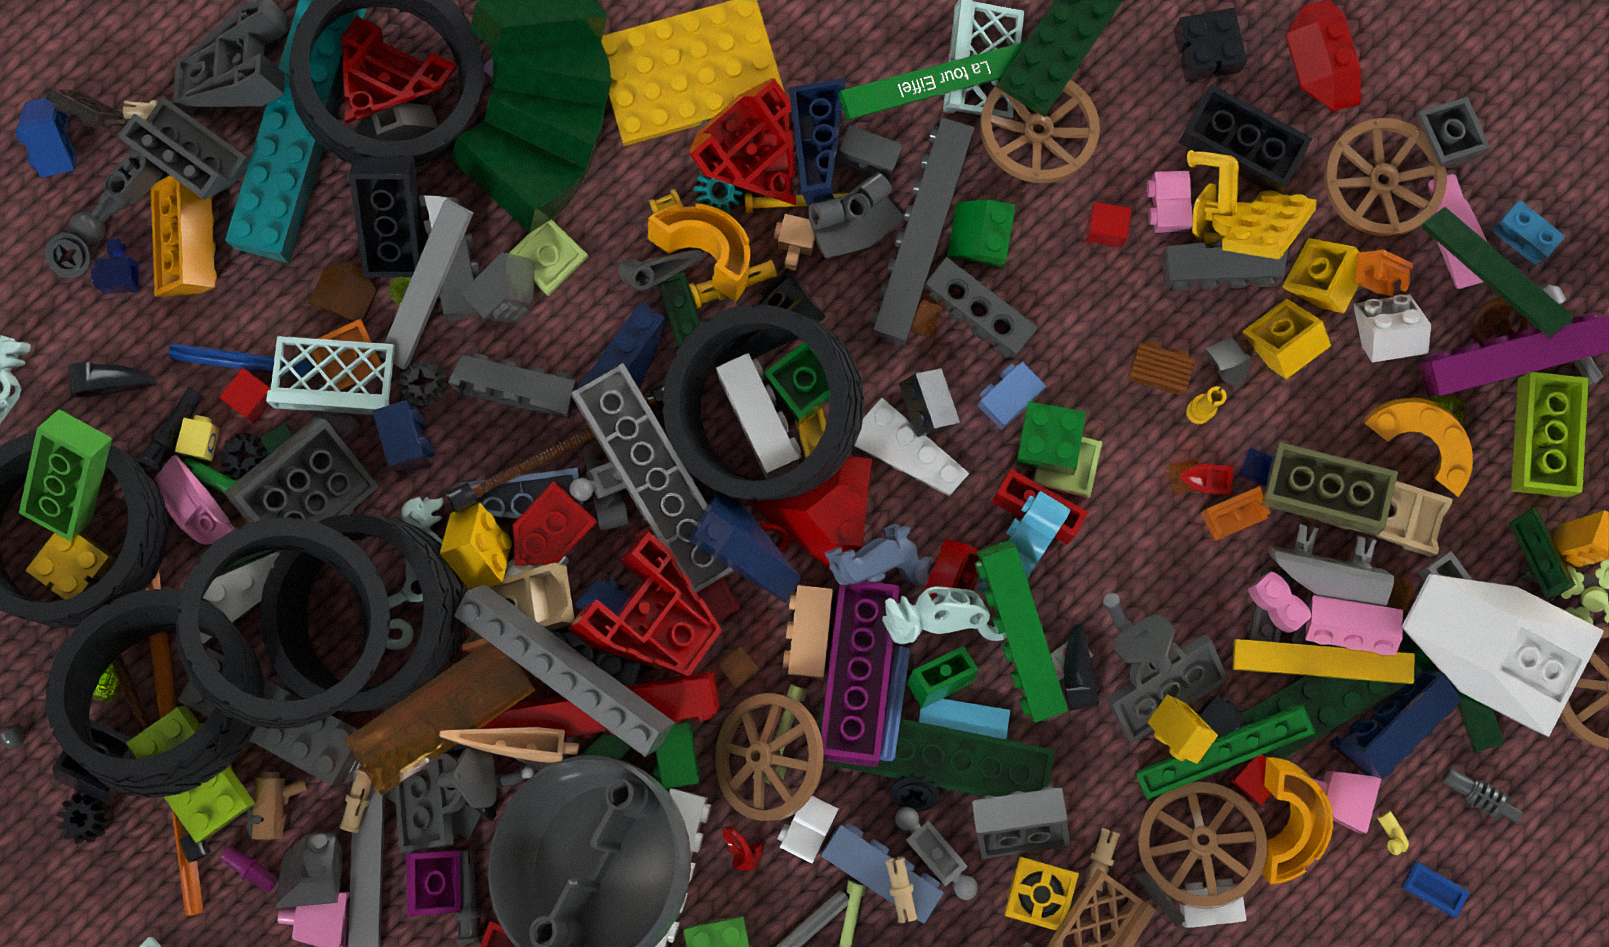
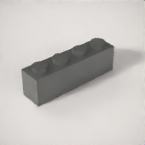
(1212, 267)
(462, 270)
(513, 385)

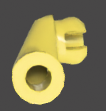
(1399, 841)

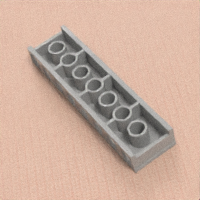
(649, 469)

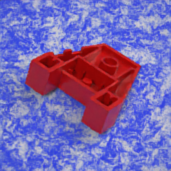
(659, 622)

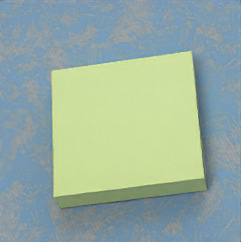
(553, 253)
(1082, 481)

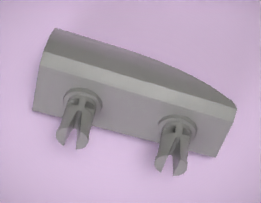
(1333, 577)

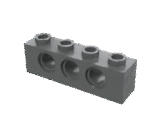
(974, 293)

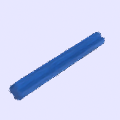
(232, 359)

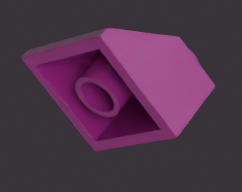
(433, 882)

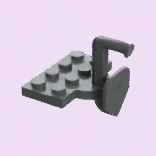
(1158, 668)
(441, 789)

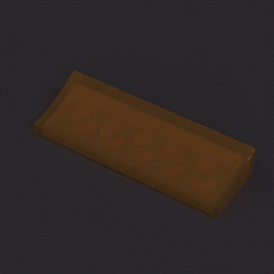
(457, 699)

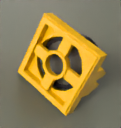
(1040, 893)

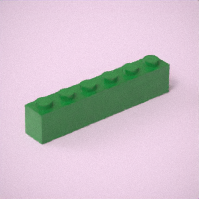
(1021, 631)

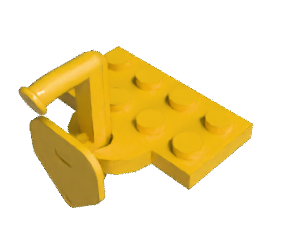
(1252, 228)

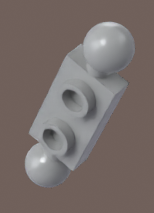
(602, 481)
(936, 853)

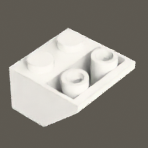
(1392, 328)

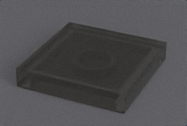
(1156, 897)

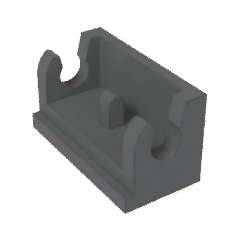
(868, 153)

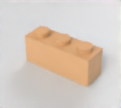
(808, 631)

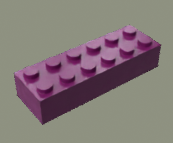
(1509, 358)
(857, 675)

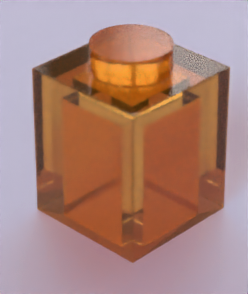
(738, 667)

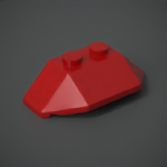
(1325, 56)

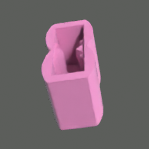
(1170, 201)
(1275, 596)

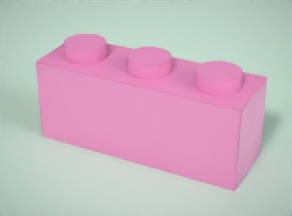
(1354, 625)

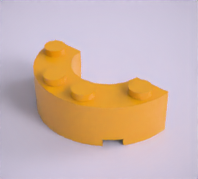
(711, 231)
(1435, 422)
(1308, 825)

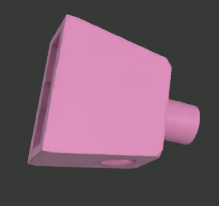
(1351, 798)
(319, 924)

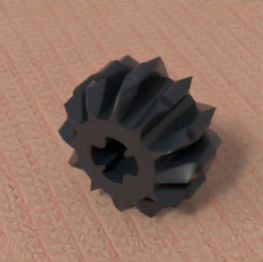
(91, 827)

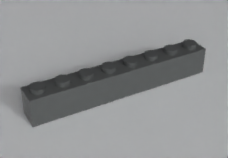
(922, 232)
(564, 669)

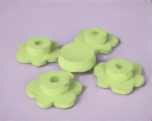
(1593, 598)

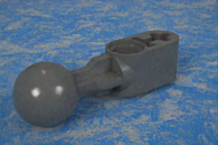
(123, 186)

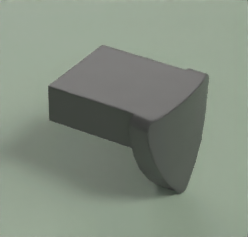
(1229, 361)

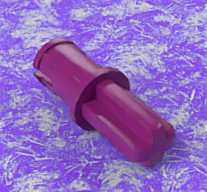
(249, 868)

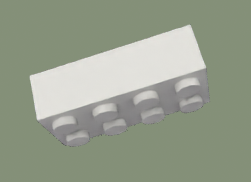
(757, 415)

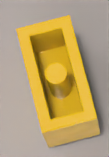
(1181, 729)

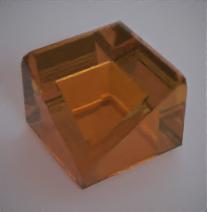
(926, 319)

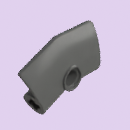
(843, 232)

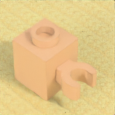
(796, 237)

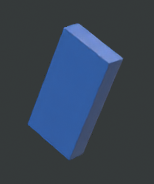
(1435, 889)

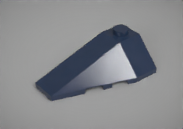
(739, 542)

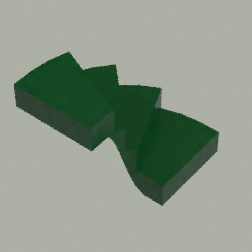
(541, 105)

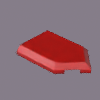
(549, 528)

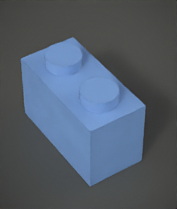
(1011, 395)

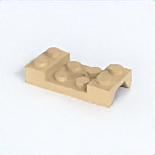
(1414, 520)
(539, 594)

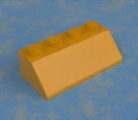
(181, 240)
(1584, 540)

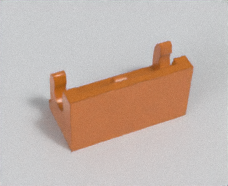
(1380, 270)
(1235, 514)

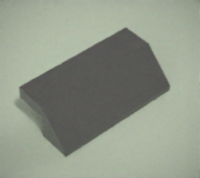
(185, 149)

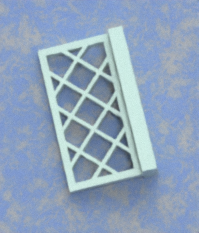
(961, 47)
(324, 400)

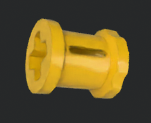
(666, 201)

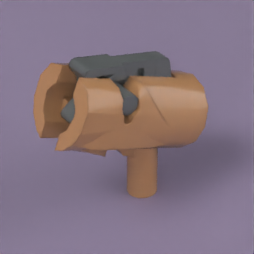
(270, 794)

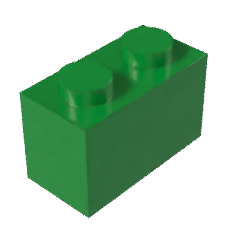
(942, 676)

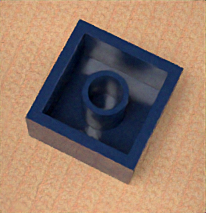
(403, 437)

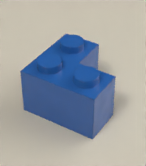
(45, 137)

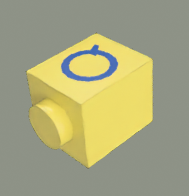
(198, 438)

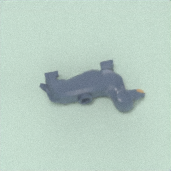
(879, 557)

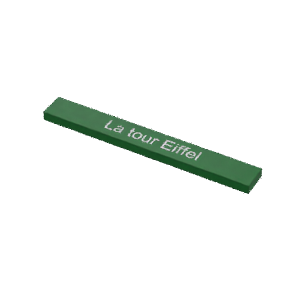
(927, 82)

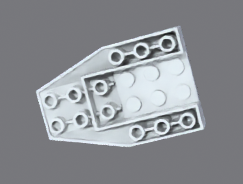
(1502, 646)

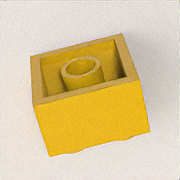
(1324, 275)
(1287, 338)

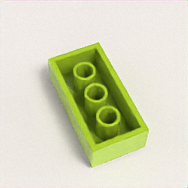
(1549, 434)
(206, 806)

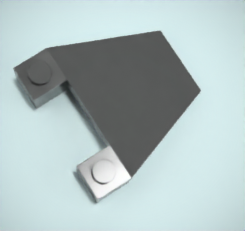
(230, 61)

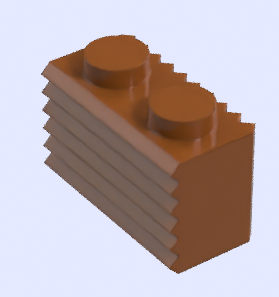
(1161, 368)

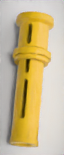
(765, 270)
(1205, 405)

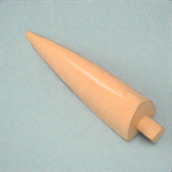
(525, 743)

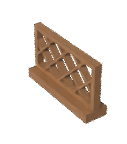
(1125, 925)

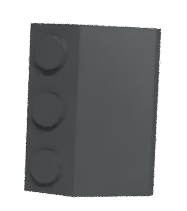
(503, 289)
(1021, 822)

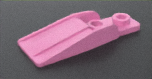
(1455, 202)
(191, 503)

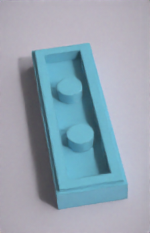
(967, 717)

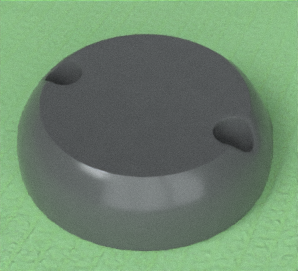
(589, 857)

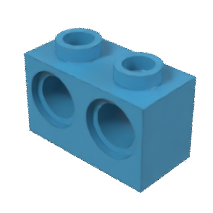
(1527, 233)

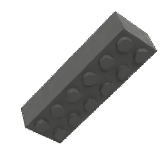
(313, 748)

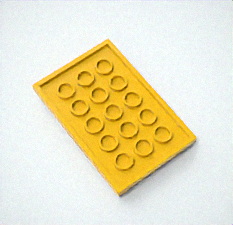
(686, 68)

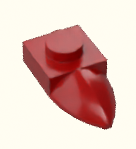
(1209, 479)

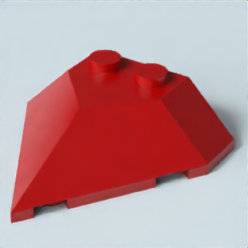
(383, 76)
(750, 143)
(827, 515)

